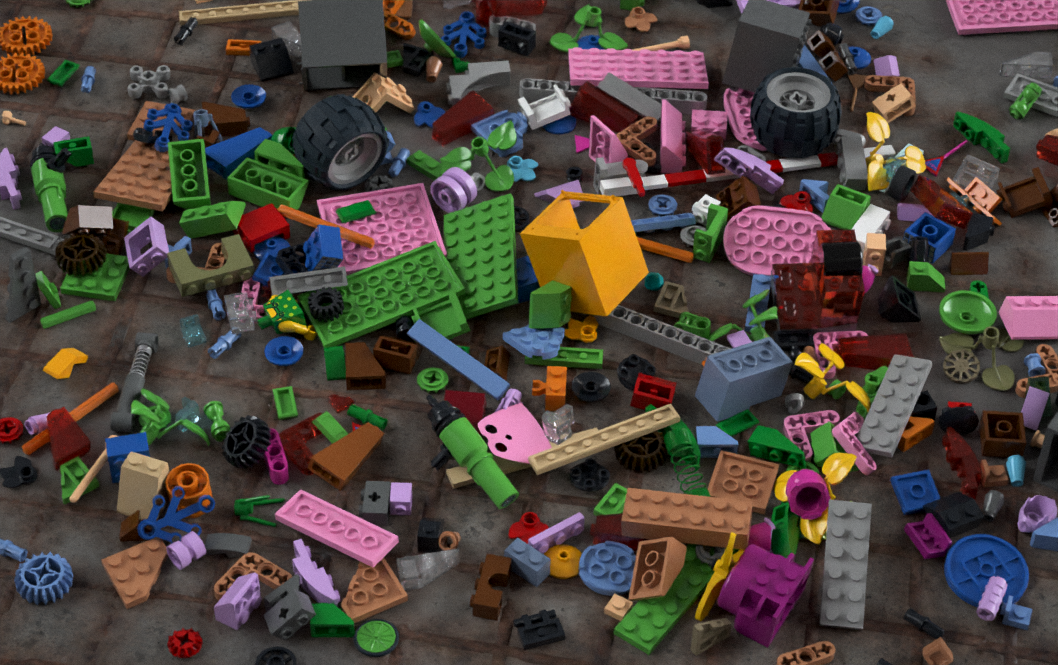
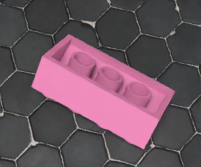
(671, 139)
(1030, 317)

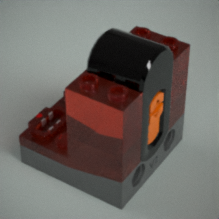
(824, 292)

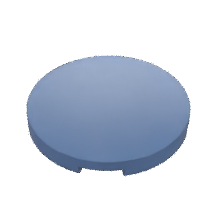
(607, 568)

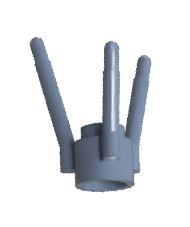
(201, 119)

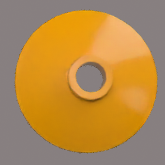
(563, 567)

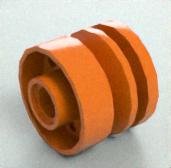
(194, 482)

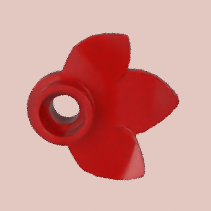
(794, 202)
(527, 527)

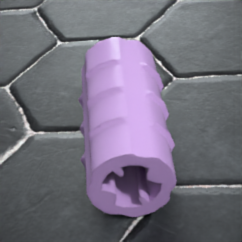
(992, 598)

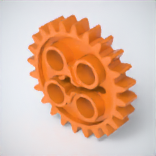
(37, 36)
(25, 69)

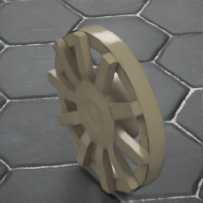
(961, 366)

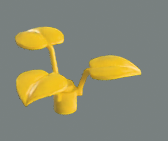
(878, 131)
(818, 384)
(836, 469)

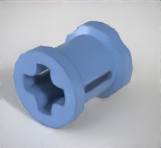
(1033, 362)

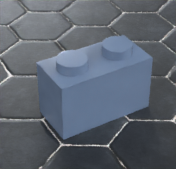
(528, 562)

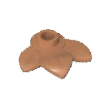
(640, 19)

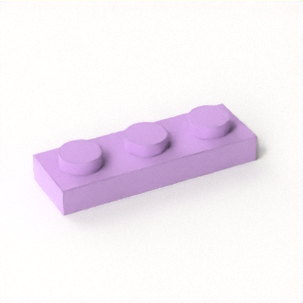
(558, 533)

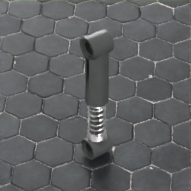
(122, 419)

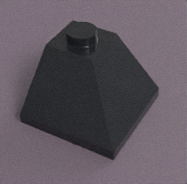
(898, 302)

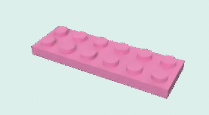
(336, 528)

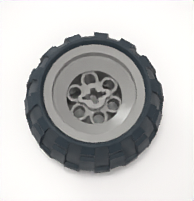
(795, 112)
(340, 142)

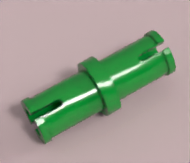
(367, 416)

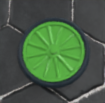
(376, 637)

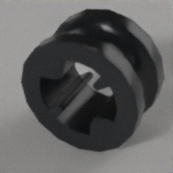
(574, 174)

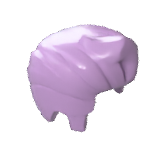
(1036, 513)

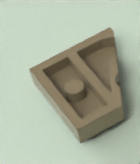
(709, 634)

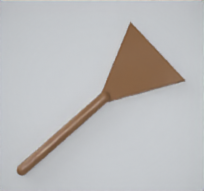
(857, 82)

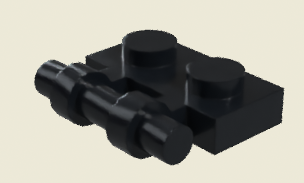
(541, 633)

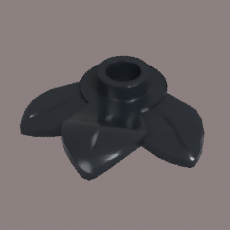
(19, 474)

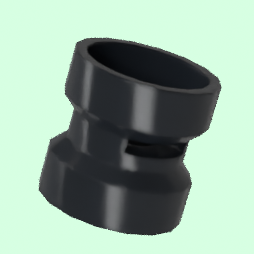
(402, 326)

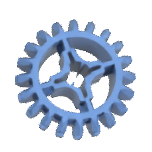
(38, 578)

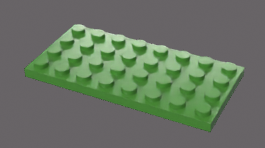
(483, 254)
(386, 293)

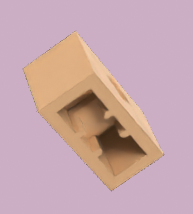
(893, 103)
(875, 251)

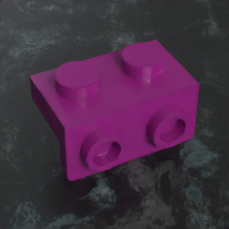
(929, 537)

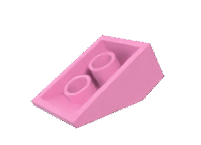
(604, 143)

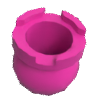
(807, 494)

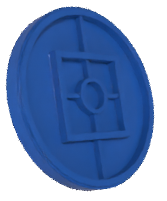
(979, 558)

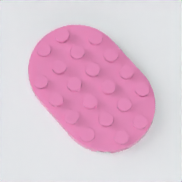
(738, 107)
(769, 237)

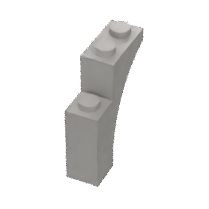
(476, 78)

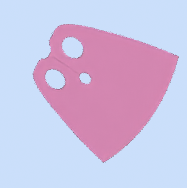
(523, 428)

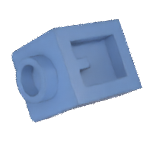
(1015, 615)

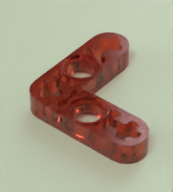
(297, 442)

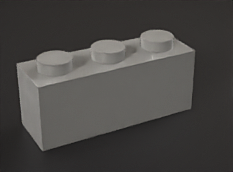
(852, 162)

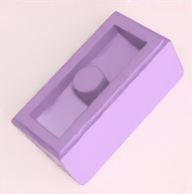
(910, 212)
(1034, 407)

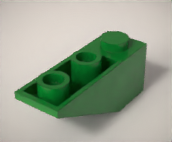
(774, 446)

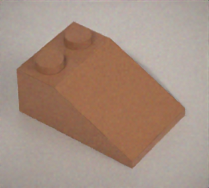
(656, 567)

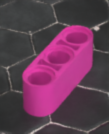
(276, 460)

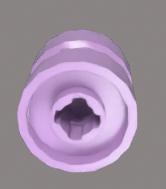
(183, 552)

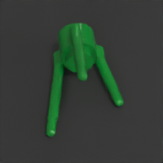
(244, 507)

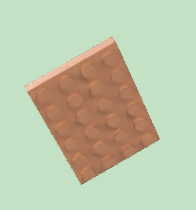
(139, 178)

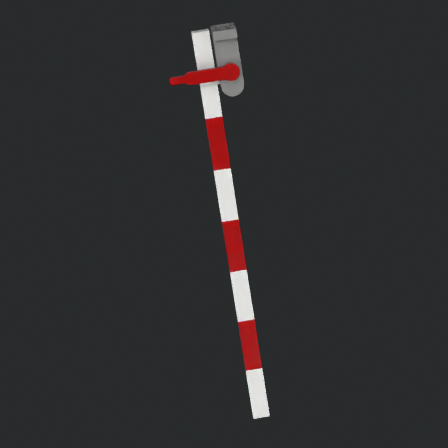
(629, 176)

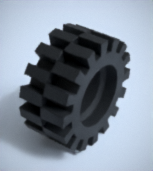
(326, 312)

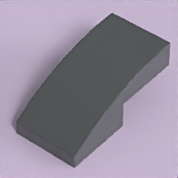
(231, 544)

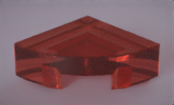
(340, 403)

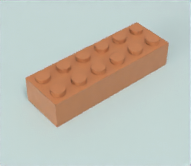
(686, 518)

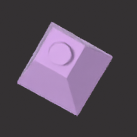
(552, 193)

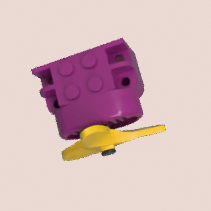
(756, 589)

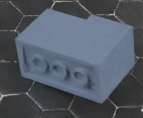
(742, 377)

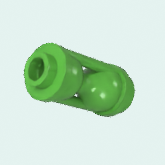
(1030, 94)
(219, 427)

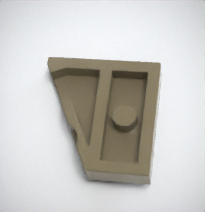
(671, 300)

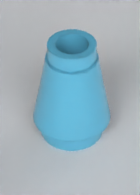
(882, 26)
(1016, 469)

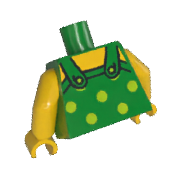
(285, 316)

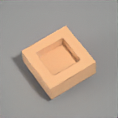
(618, 607)

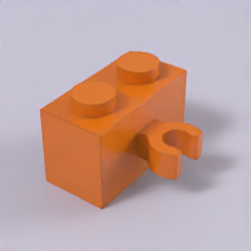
(553, 388)

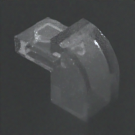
(558, 424)

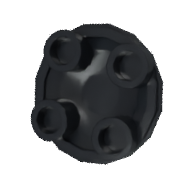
(630, 368)
(961, 419)
(589, 476)

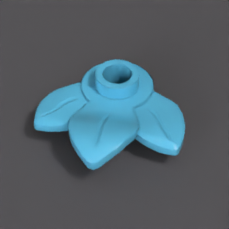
(522, 168)

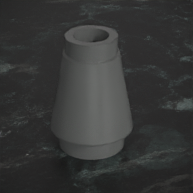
(992, 504)

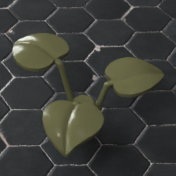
(996, 378)

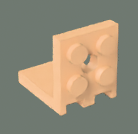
(380, 89)

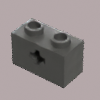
(376, 502)
(289, 614)

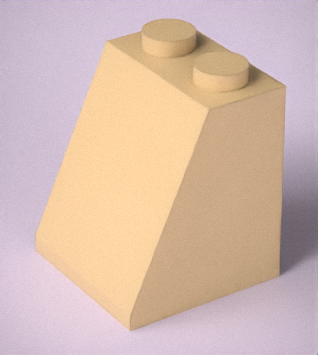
(139, 482)

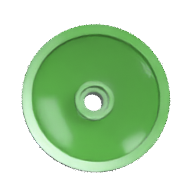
(433, 41)
(967, 312)

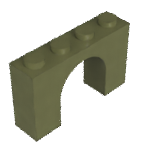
(195, 280)

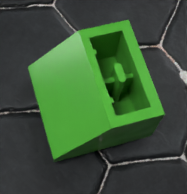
(845, 207)

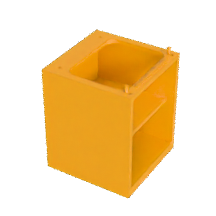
(596, 261)

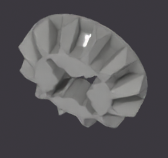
(688, 232)

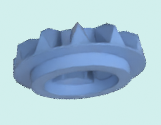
(863, 14)
(662, 200)

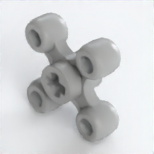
(149, 82)

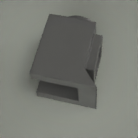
(896, 251)

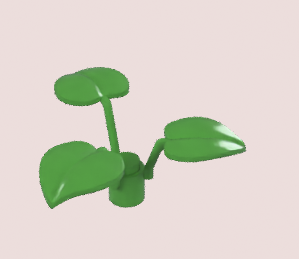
(591, 17)
(502, 138)
(758, 331)
(152, 428)

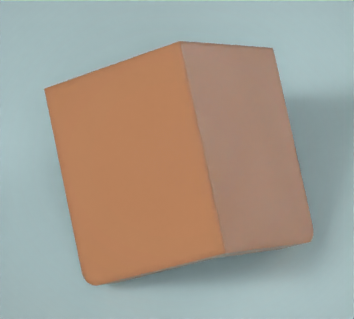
(938, 653)

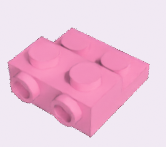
(710, 121)

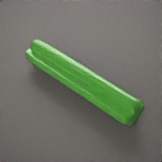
(68, 314)

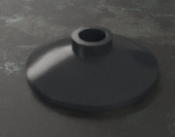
(591, 386)

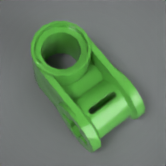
(694, 324)
(874, 380)

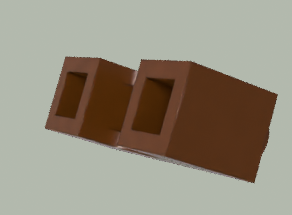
(830, 58)
(494, 572)

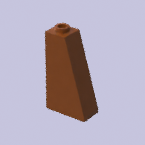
(346, 456)

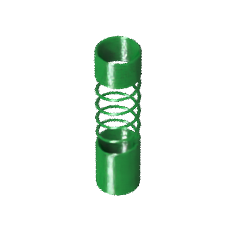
(679, 444)

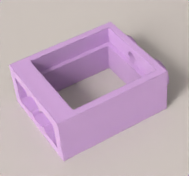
(148, 231)

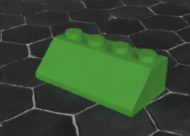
(189, 173)
(266, 185)

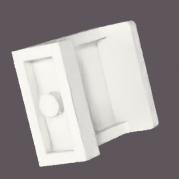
(546, 109)

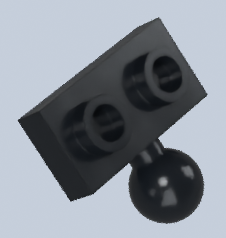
(145, 136)
(793, 341)

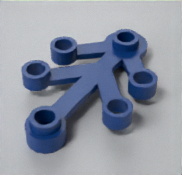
(465, 20)
(171, 111)
(172, 517)

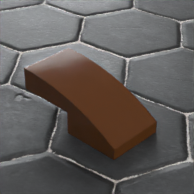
(114, 238)

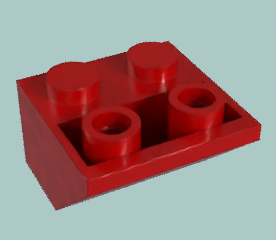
(652, 391)

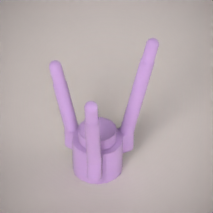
(511, 398)

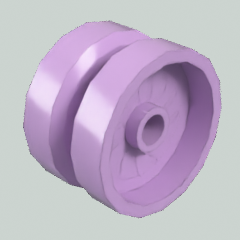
(453, 190)

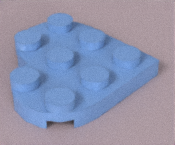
(486, 126)
(536, 342)

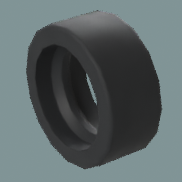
(901, 183)

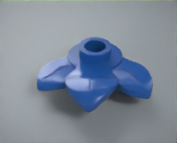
(428, 115)

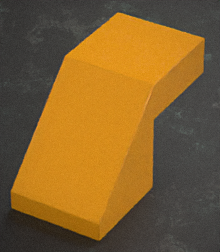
(62, 363)

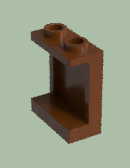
(1025, 195)

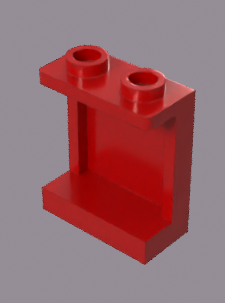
(261, 225)

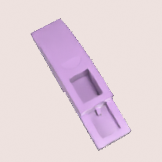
(749, 166)
(9, 179)
(312, 579)

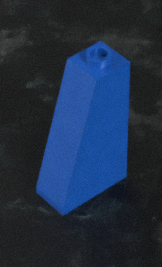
(229, 154)

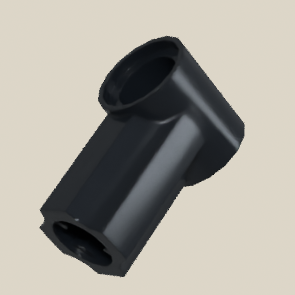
(919, 249)

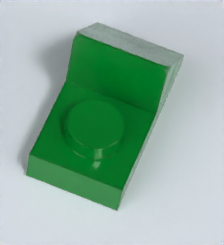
(335, 363)

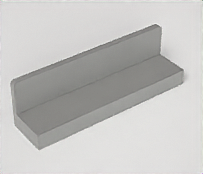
(630, 97)
(308, 280)

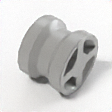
(177, 94)

